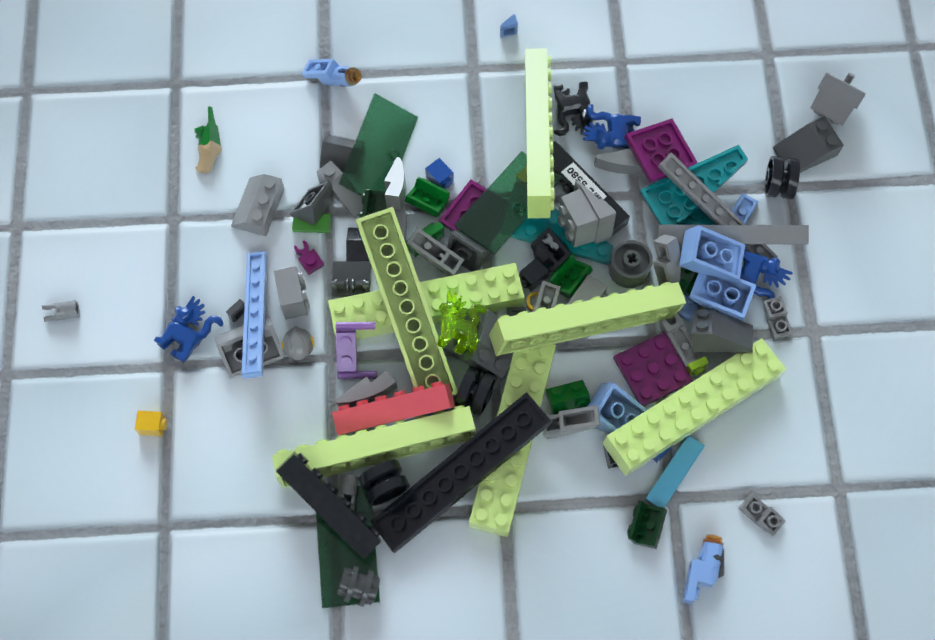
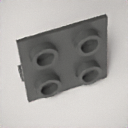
(350, 278)

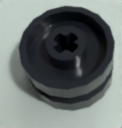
(782, 177)
(475, 390)
(383, 482)

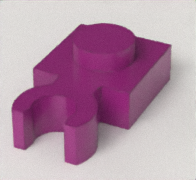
(309, 259)

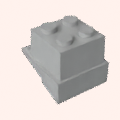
(837, 98)
(585, 216)

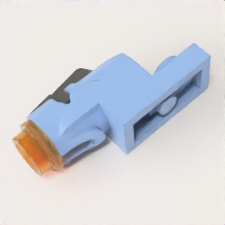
(331, 73)
(706, 570)

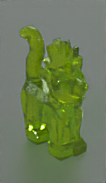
(461, 329)

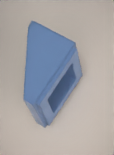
(509, 27)

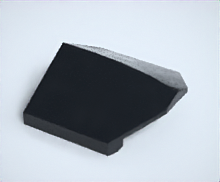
(354, 246)
(550, 250)

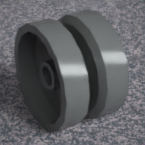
(630, 264)

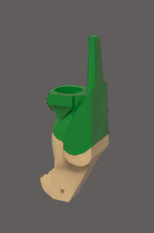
(208, 145)

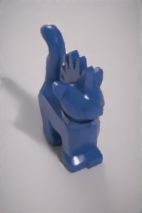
(617, 125)
(770, 267)
(183, 335)

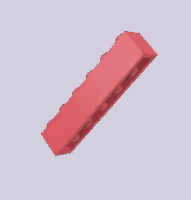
(393, 409)

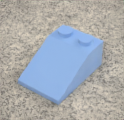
(711, 253)
(723, 295)
(615, 407)

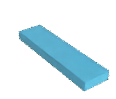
(675, 472)

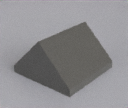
(336, 150)
(314, 203)
(472, 252)

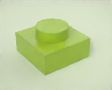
(698, 366)

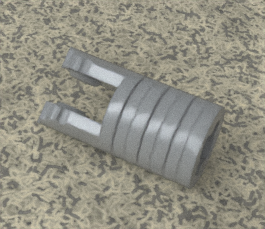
(63, 310)
(348, 488)

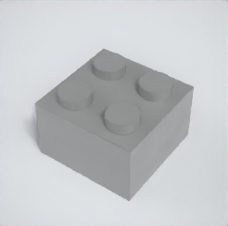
(291, 292)

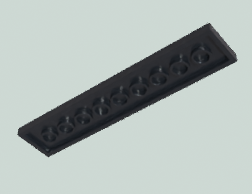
(461, 472)

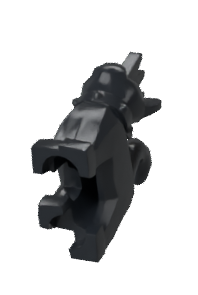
(571, 105)

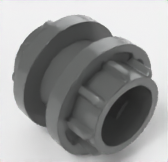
(358, 585)

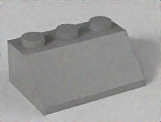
(258, 204)
(231, 348)

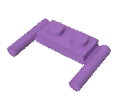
(347, 350)

